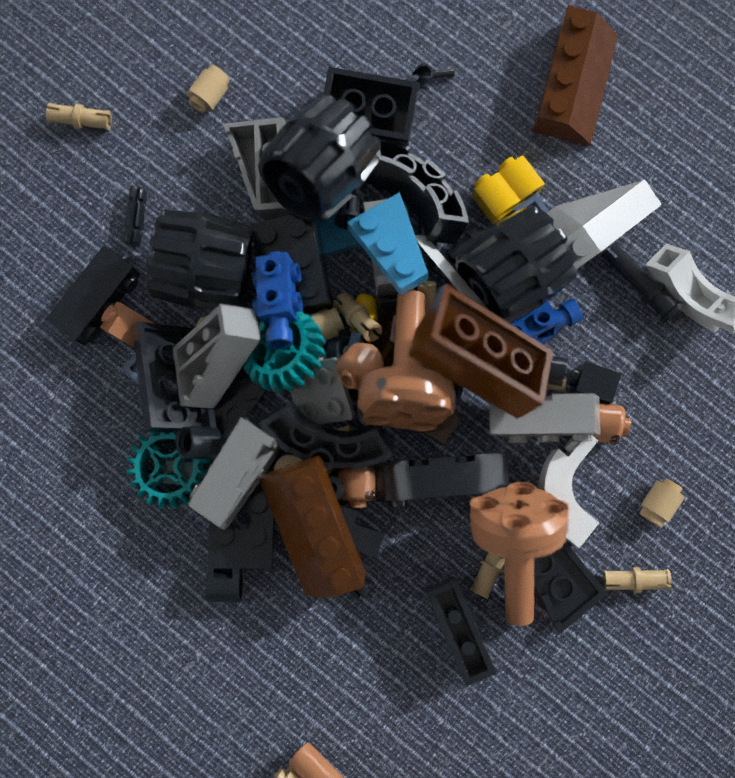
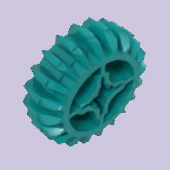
(286, 367)
(157, 476)

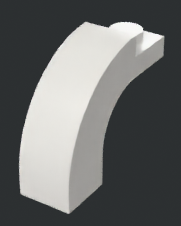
(685, 283)
(557, 480)

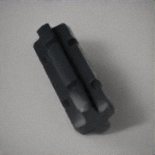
(135, 216)

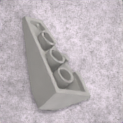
(602, 218)

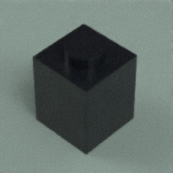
(594, 380)

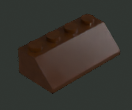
(576, 77)
(482, 353)
(314, 528)

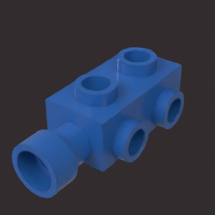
(277, 277)
(549, 321)

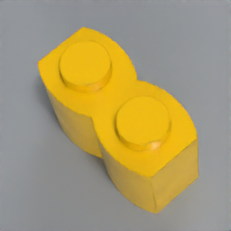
(507, 188)

